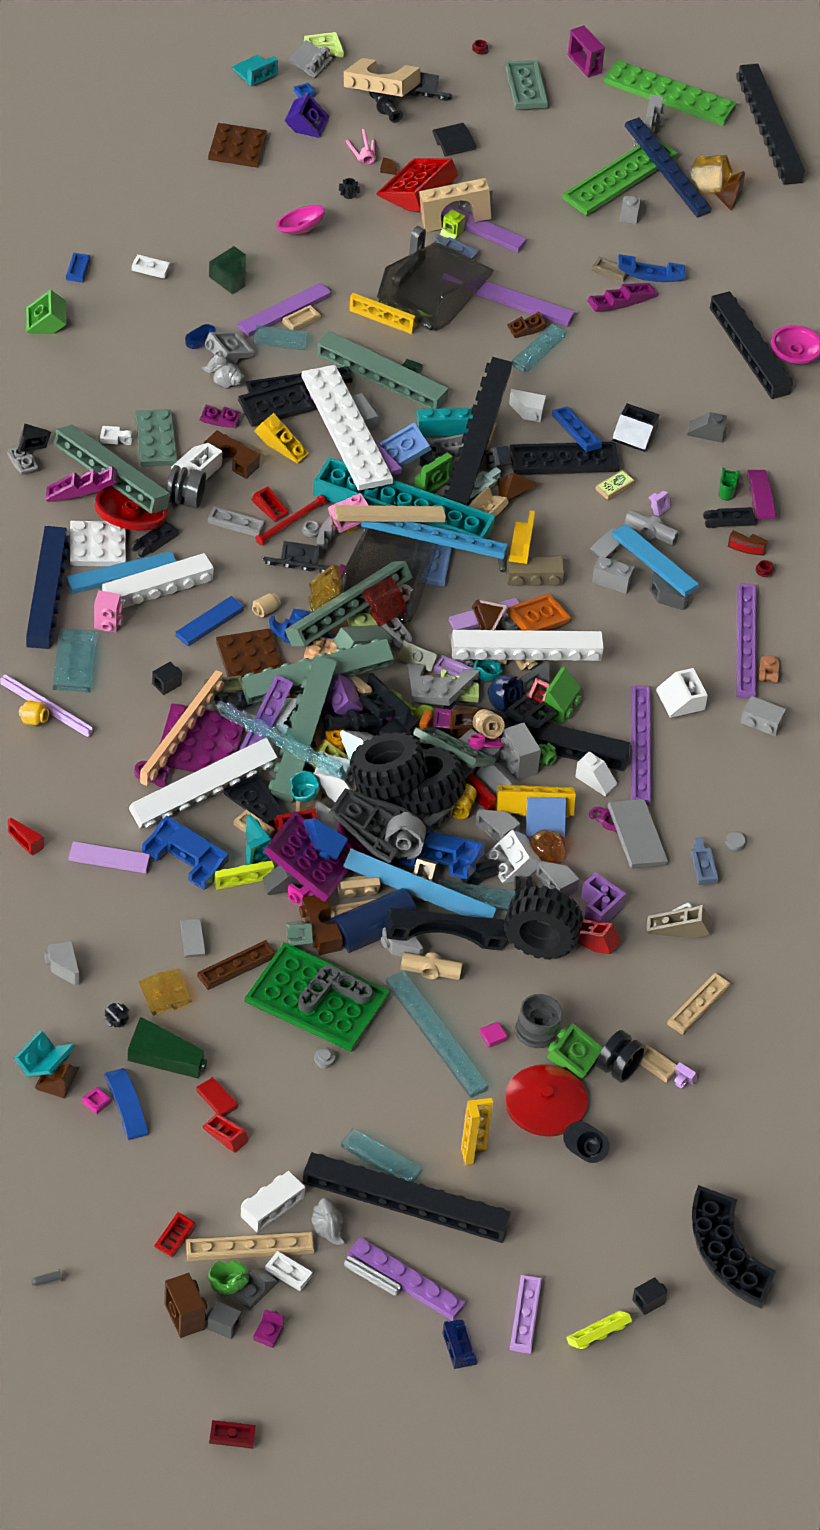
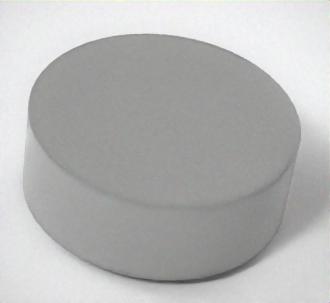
(735, 841)

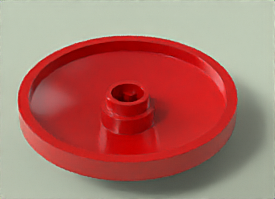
(125, 513)
(545, 1099)

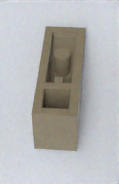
(684, 923)

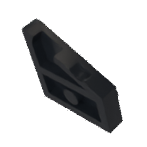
(237, 699)

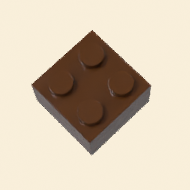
(185, 1304)

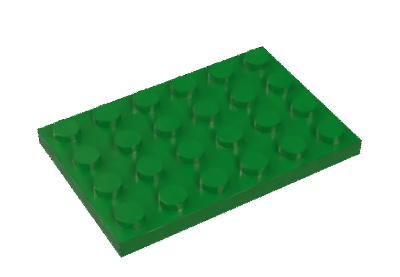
(334, 1019)

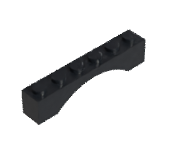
(484, 932)

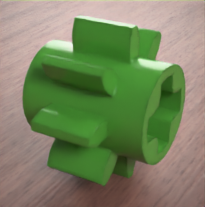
(547, 755)

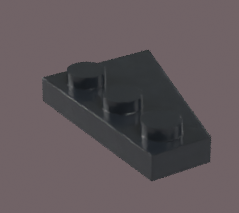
(256, 798)

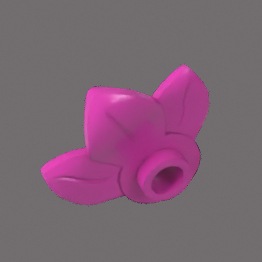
(479, 741)

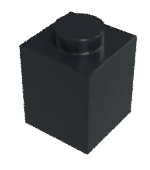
(167, 678)
(650, 1295)

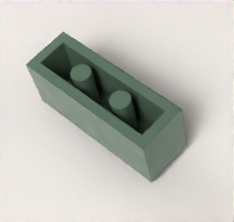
(350, 636)

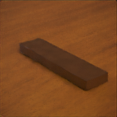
(236, 965)

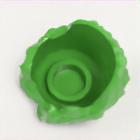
(228, 1277)

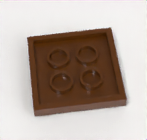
(237, 145)
(248, 652)

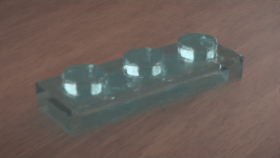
(280, 337)

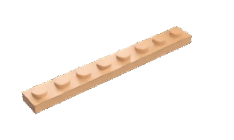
(180, 729)

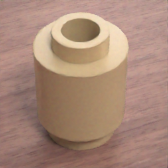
(266, 604)

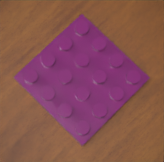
(206, 743)
(297, 856)

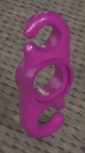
(605, 814)

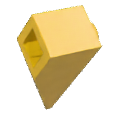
(279, 438)

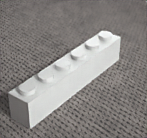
(162, 580)

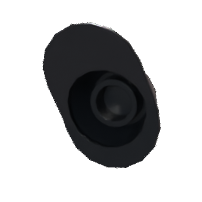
(586, 1142)

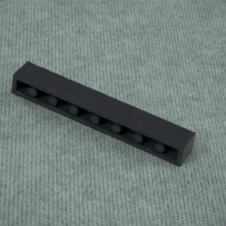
(751, 345)

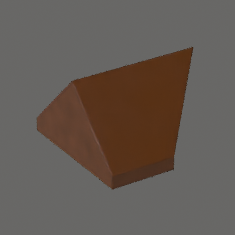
(732, 190)
(513, 485)
(488, 613)
(461, 720)
(58, 1082)

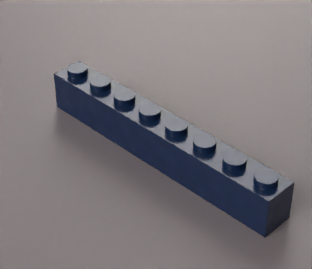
(47, 586)

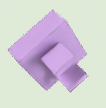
(660, 503)
(684, 1075)

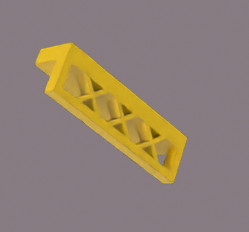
(382, 313)
(521, 540)
(472, 1125)

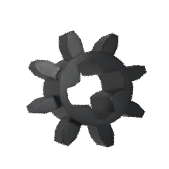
(349, 188)
(116, 1015)

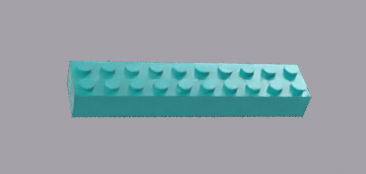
(337, 485)

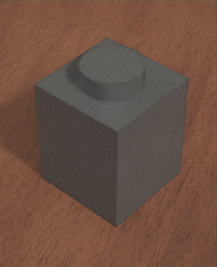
(223, 1319)

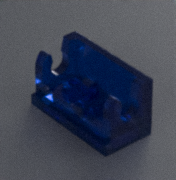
(458, 1344)

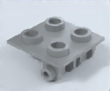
(310, 58)

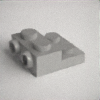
(654, 112)
(230, 345)

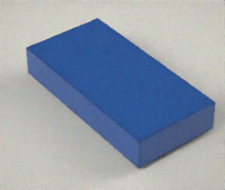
(78, 267)

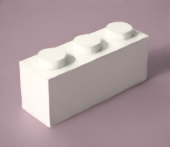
(272, 1201)

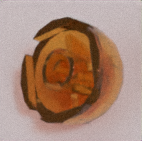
(548, 846)

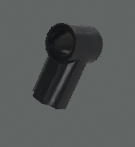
(483, 871)

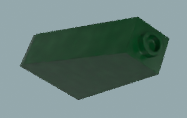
(164, 1050)

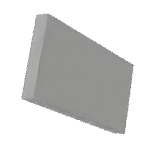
(637, 833)

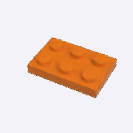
(538, 614)

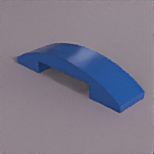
(650, 272)
(127, 1103)

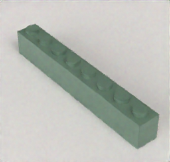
(382, 371)
(97, 457)
(343, 606)
(349, 663)
(304, 723)

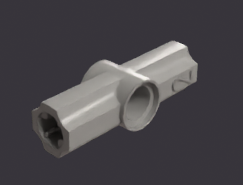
(651, 527)

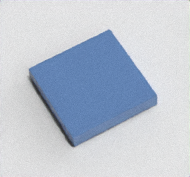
(545, 814)

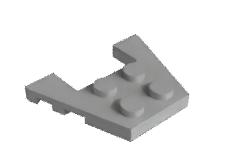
(436, 689)

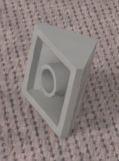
(494, 775)

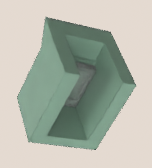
(299, 933)

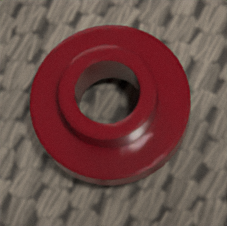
(480, 47)
(764, 568)

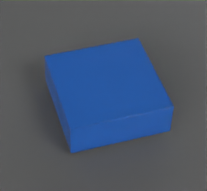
(303, 89)

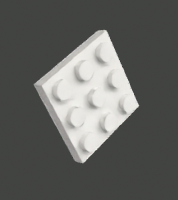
(96, 544)

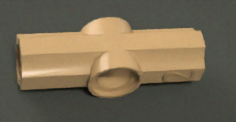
(431, 966)

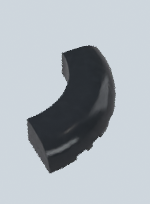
(723, 1249)

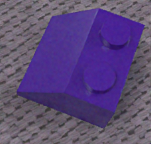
(306, 116)

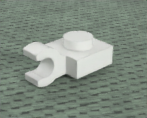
(113, 435)

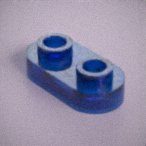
(197, 337)

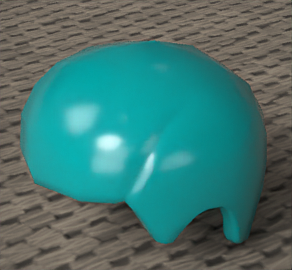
(488, 669)
(304, 786)

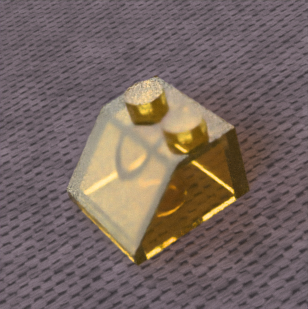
(711, 173)

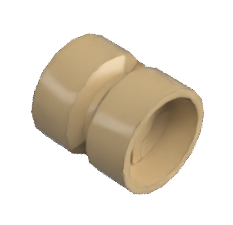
(488, 723)

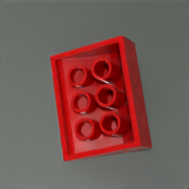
(418, 176)

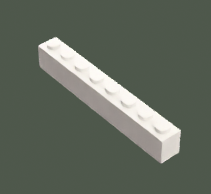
(527, 645)
(202, 783)

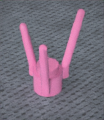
(366, 155)

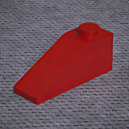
(598, 936)

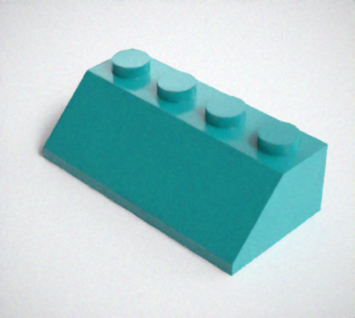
(442, 421)

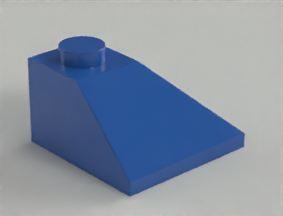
(324, 839)

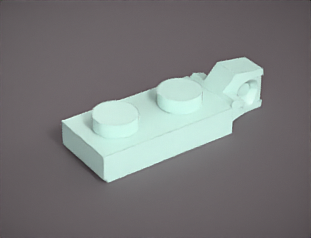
(483, 480)

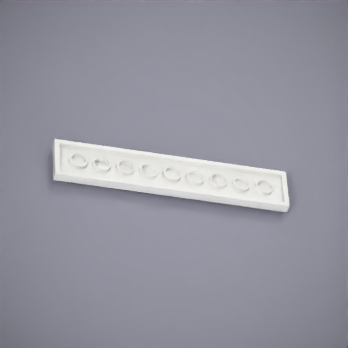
(347, 427)

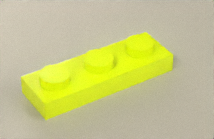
(242, 874)
(599, 1329)

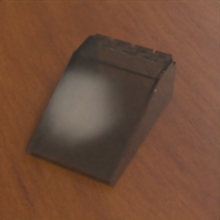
(432, 284)
(381, 548)

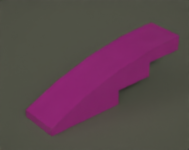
(624, 297)
(77, 486)
(761, 494)

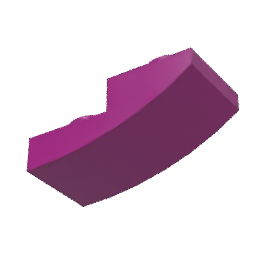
(223, 418)

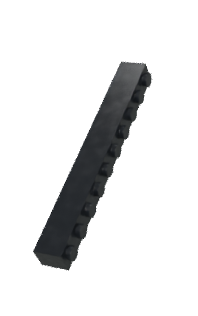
(770, 124)
(479, 430)
(571, 742)
(406, 1197)

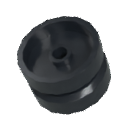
(621, 1056)

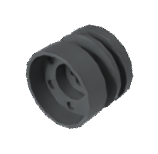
(189, 487)
(538, 1020)

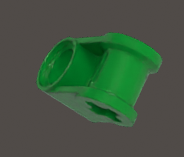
(728, 484)

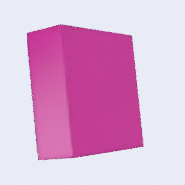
(493, 1034)
(96, 1100)

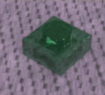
(412, 365)

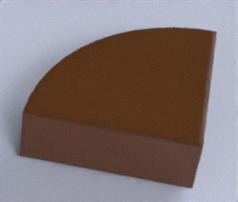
(388, 166)

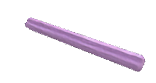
(54, 710)

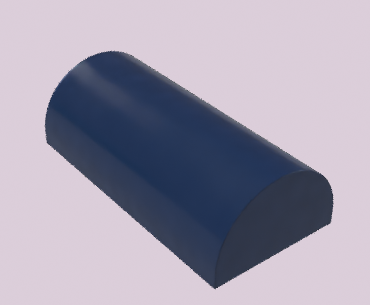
(366, 922)

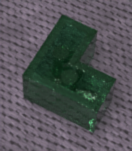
(229, 269)

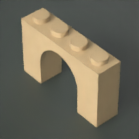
(364, 76)
(436, 199)

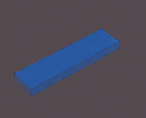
(576, 429)
(209, 621)

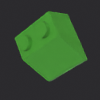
(46, 314)
(563, 695)

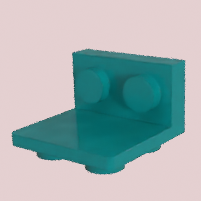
(256, 69)
(257, 841)
(41, 1056)

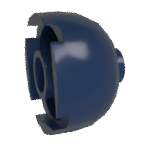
(505, 692)

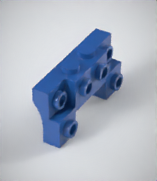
(189, 848)
(451, 851)

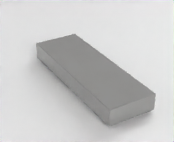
(236, 521)

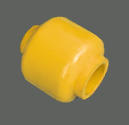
(34, 713)

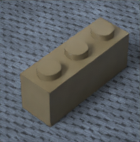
(536, 571)

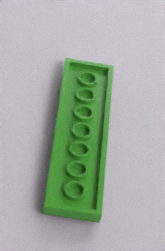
(674, 93)
(612, 180)

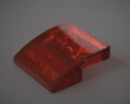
(385, 601)

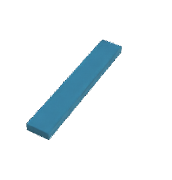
(655, 560)
(97, 577)

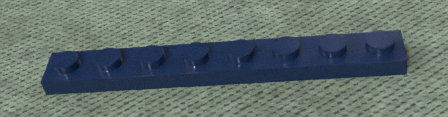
(668, 167)

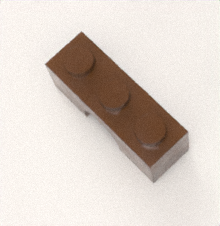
(243, 459)
(325, 937)

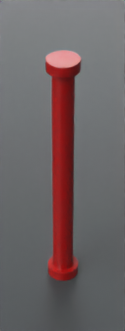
(260, 539)

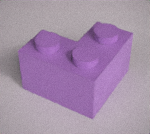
(341, 696)
(602, 898)

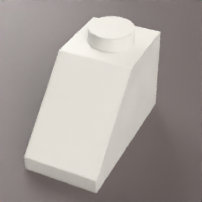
(527, 404)
(595, 774)

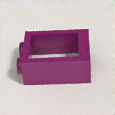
(588, 63)

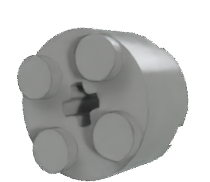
(406, 835)

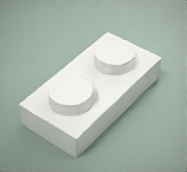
(150, 266)
(288, 1271)

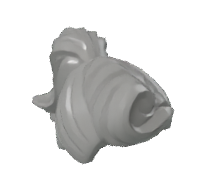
(225, 373)
(328, 1221)

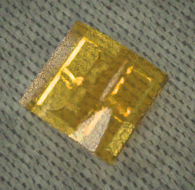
(325, 587)
(165, 991)

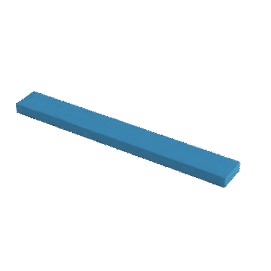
(442, 537)
(417, 886)

